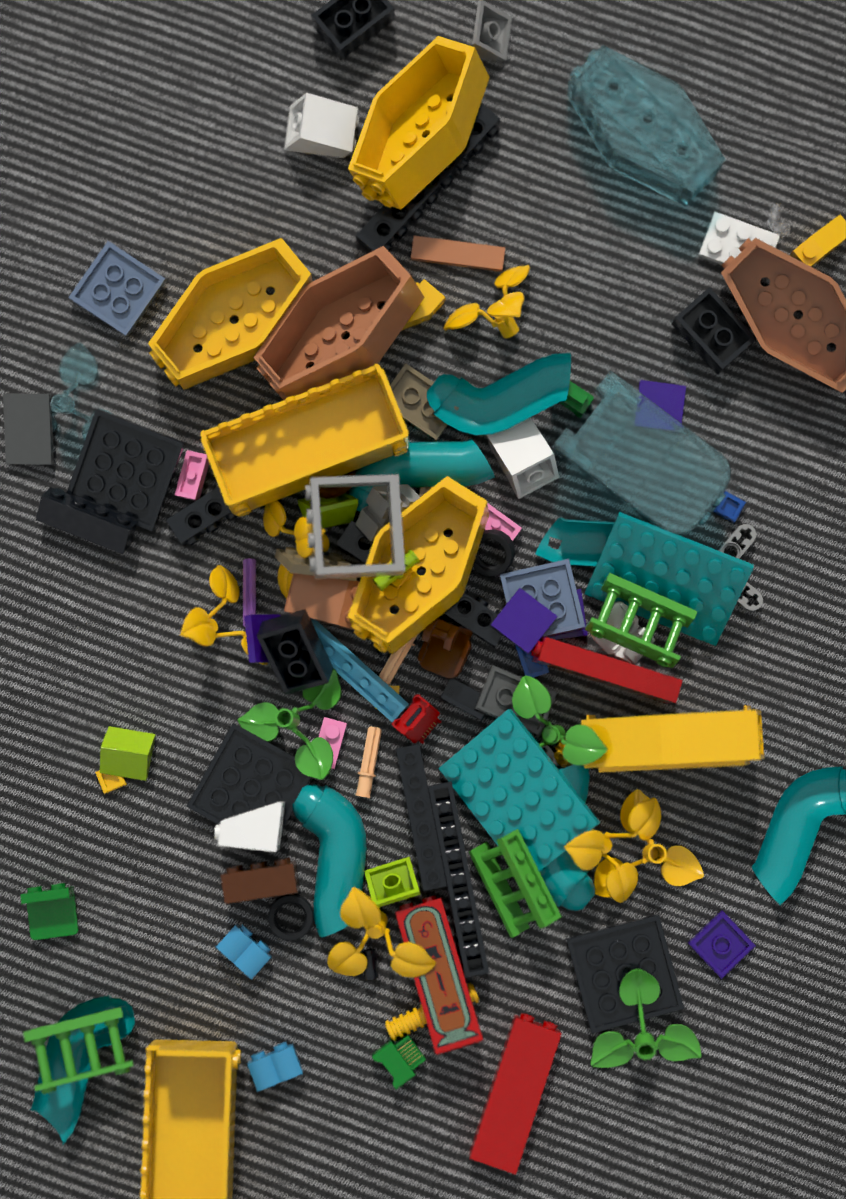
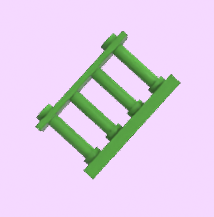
(657, 605)
(527, 877)
(62, 1031)

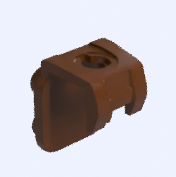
(445, 648)

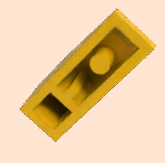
(821, 242)

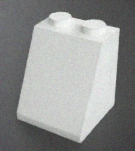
(321, 127)
(524, 457)
(254, 829)

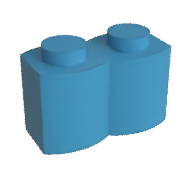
(244, 950)
(274, 1066)

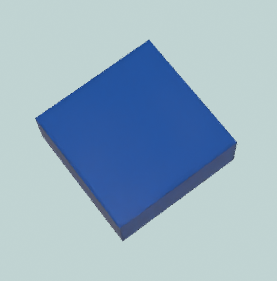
(730, 507)

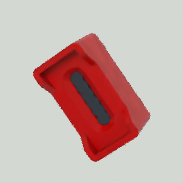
(417, 720)

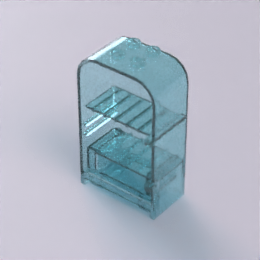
(646, 459)

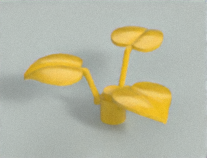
(502, 310)
(273, 520)
(199, 625)
(591, 845)
(679, 863)
(361, 911)

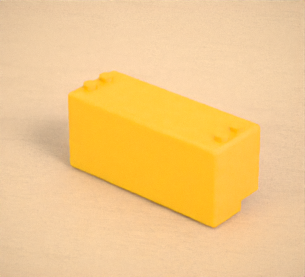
(305, 437)
(189, 1119)

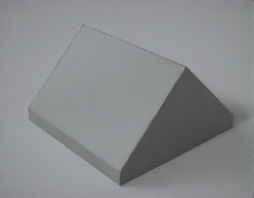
(491, 32)

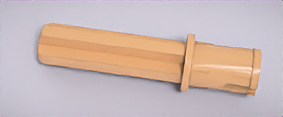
(395, 661)
(369, 762)

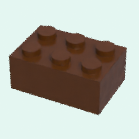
(260, 880)

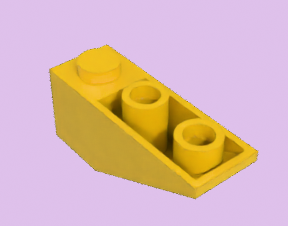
(429, 305)

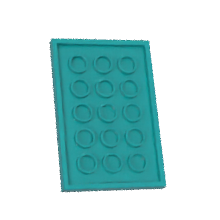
(674, 569)
(517, 786)

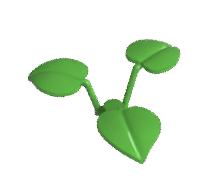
(264, 718)
(581, 741)
(676, 1045)

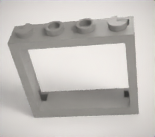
(395, 525)

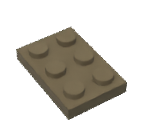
(411, 397)
(296, 564)

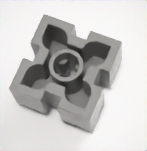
(376, 514)

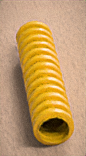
(416, 1018)

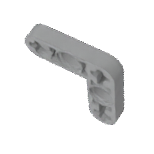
(739, 552)

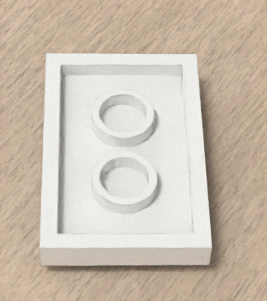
(727, 235)

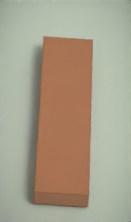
(457, 253)

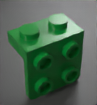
(51, 911)

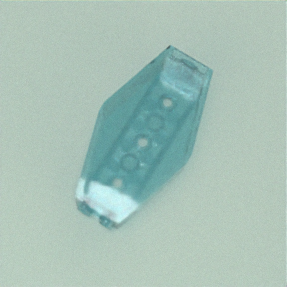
(640, 148)

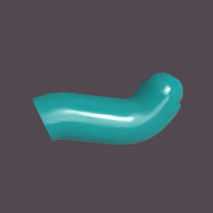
(504, 401)
(427, 465)
(580, 542)
(796, 827)
(340, 851)
(564, 879)
(65, 1104)

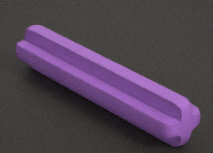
(249, 587)

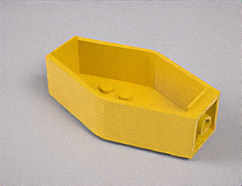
(391, 154)
(216, 295)
(446, 563)
(678, 740)

